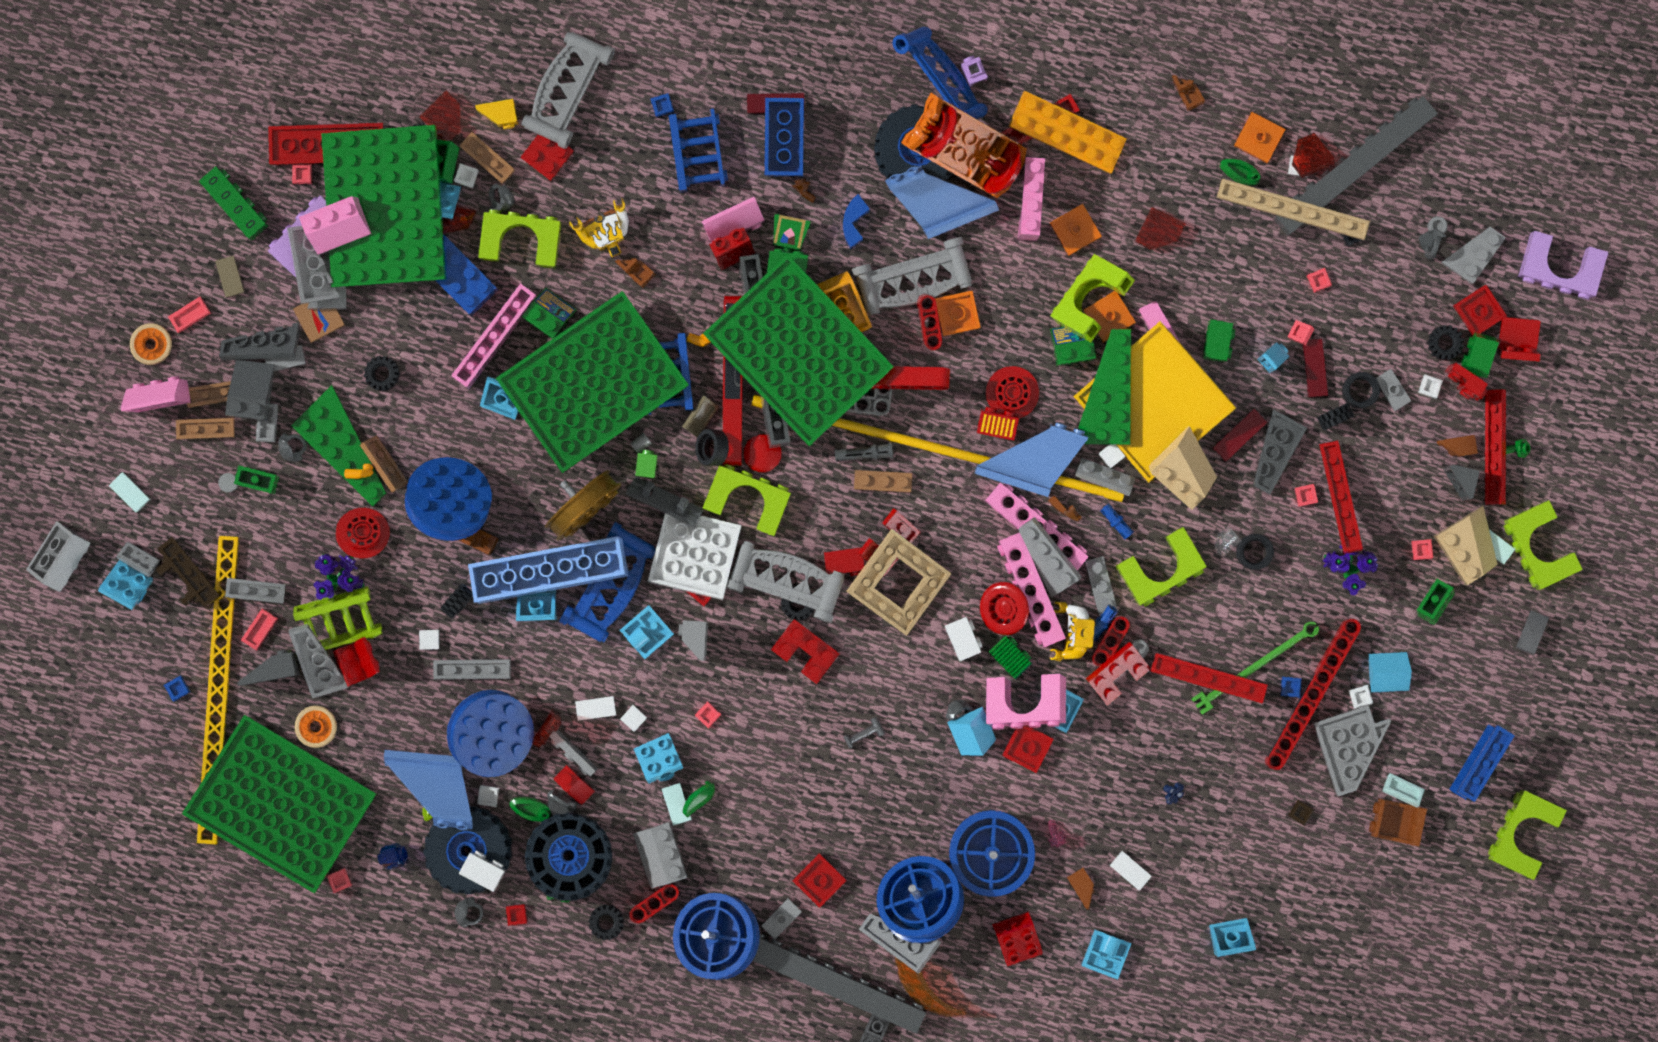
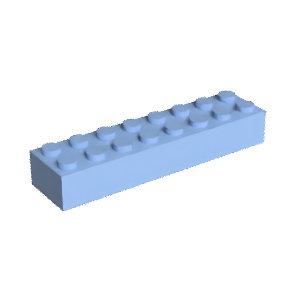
(548, 570)

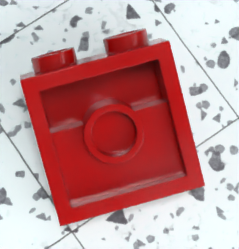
(731, 248)
(1470, 384)

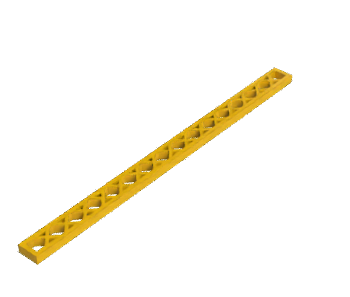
(229, 628)

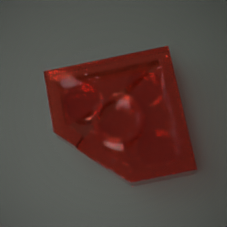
(446, 116)
(1311, 156)
(462, 219)
(1159, 230)
(550, 724)

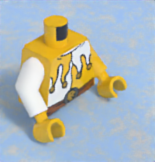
(605, 229)
(1078, 632)

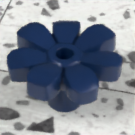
(1173, 792)

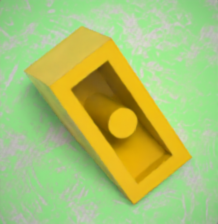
(500, 113)

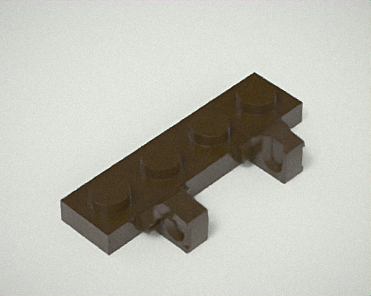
(197, 584)

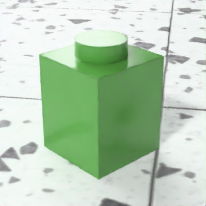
(646, 464)

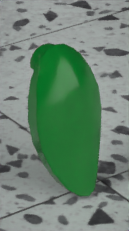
(1240, 171)
(699, 798)
(530, 808)

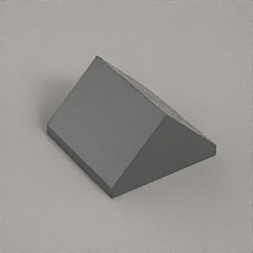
(1463, 480)

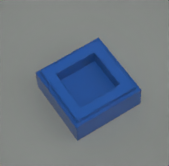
(662, 105)
(1290, 687)
(177, 688)

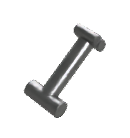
(876, 727)

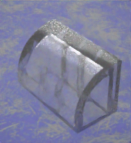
(1225, 541)

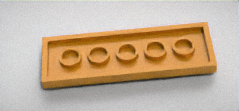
(1067, 132)

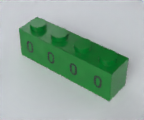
(233, 203)

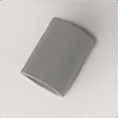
(640, 443)

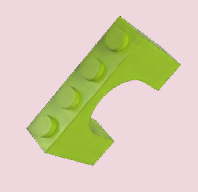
(497, 225)
(1095, 274)
(728, 480)
(1520, 529)
(1188, 564)
(1505, 851)

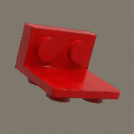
(1519, 339)
(357, 661)
(1018, 938)

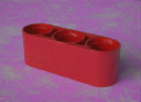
(933, 330)
(1118, 636)
(650, 911)

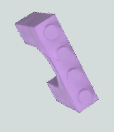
(281, 248)
(1536, 268)

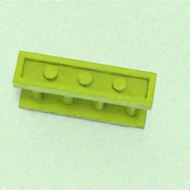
(341, 602)

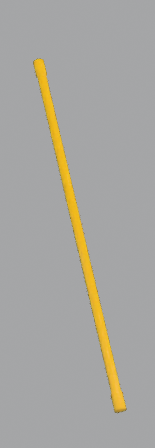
(955, 453)

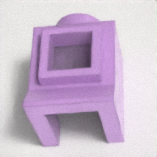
(973, 70)

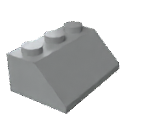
(58, 556)
(695, 637)
(660, 855)

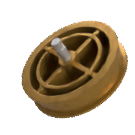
(582, 505)

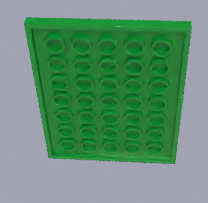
(399, 192)
(798, 350)
(592, 382)
(279, 804)

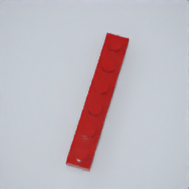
(1495, 447)
(1341, 497)
(1209, 678)

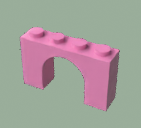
(1032, 199)
(1049, 711)

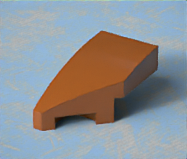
(1188, 92)
(636, 270)
(1460, 446)
(1071, 513)
(481, 541)
(1083, 886)

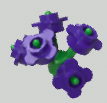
(1343, 564)
(343, 579)

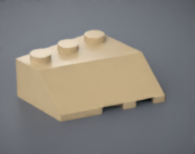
(1185, 469)
(1469, 546)

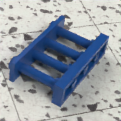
(683, 162)
(683, 364)
(1481, 762)

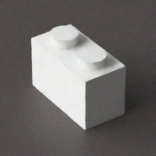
(963, 638)
(482, 870)

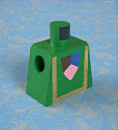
(789, 233)

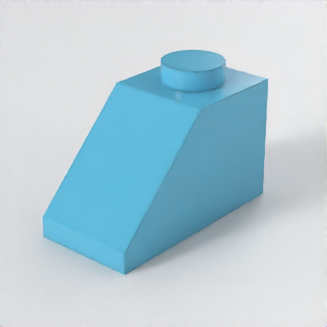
(1274, 357)

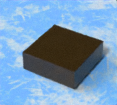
(1301, 812)

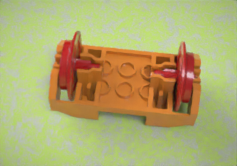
(966, 146)

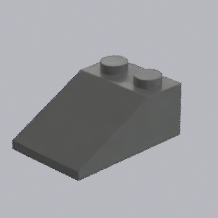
(250, 390)
(276, 667)

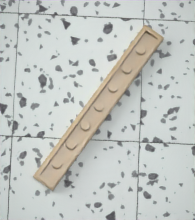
(1293, 209)

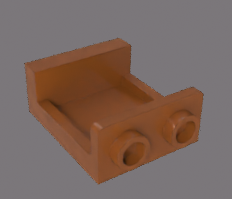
(1397, 822)

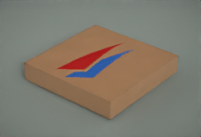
(318, 322)

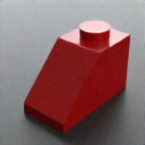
(573, 784)

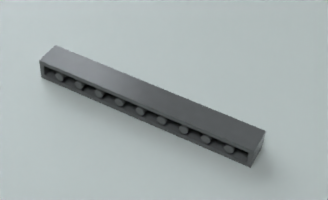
(1363, 158)
(775, 425)
(839, 985)

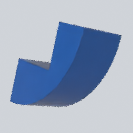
(855, 210)

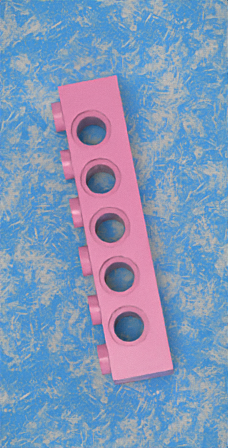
(494, 336)
(1002, 491)
(1055, 632)

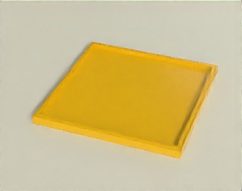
(1166, 397)

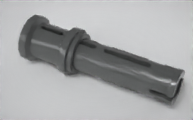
(877, 451)

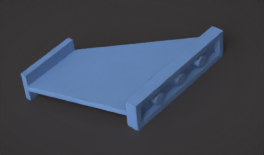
(938, 203)
(1037, 461)
(436, 784)

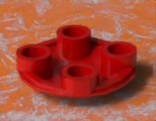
(760, 456)

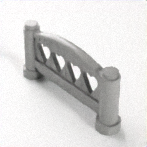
(555, 127)
(872, 281)
(821, 600)

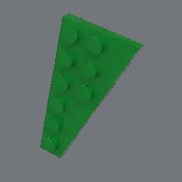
(1109, 402)
(335, 439)

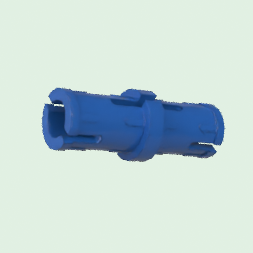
(1116, 521)
(1103, 621)

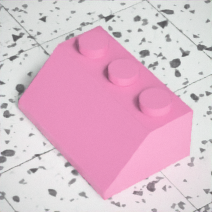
(741, 215)
(335, 225)
(156, 395)

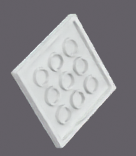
(695, 557)

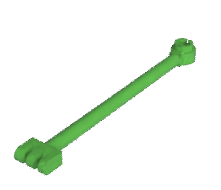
(1205, 700)

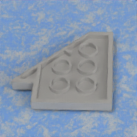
(1349, 746)

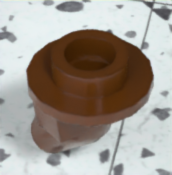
(801, 187)

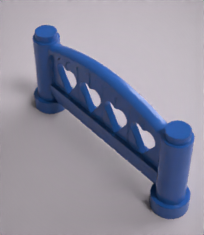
(915, 44)
(582, 616)

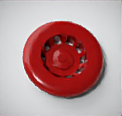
(1013, 391)
(362, 532)
(1006, 608)

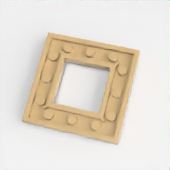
(864, 584)

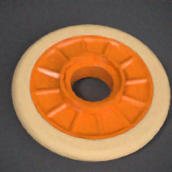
(139, 339)
(303, 726)

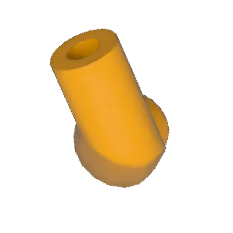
(698, 340)
(359, 473)

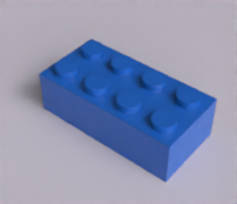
(784, 137)
(464, 280)

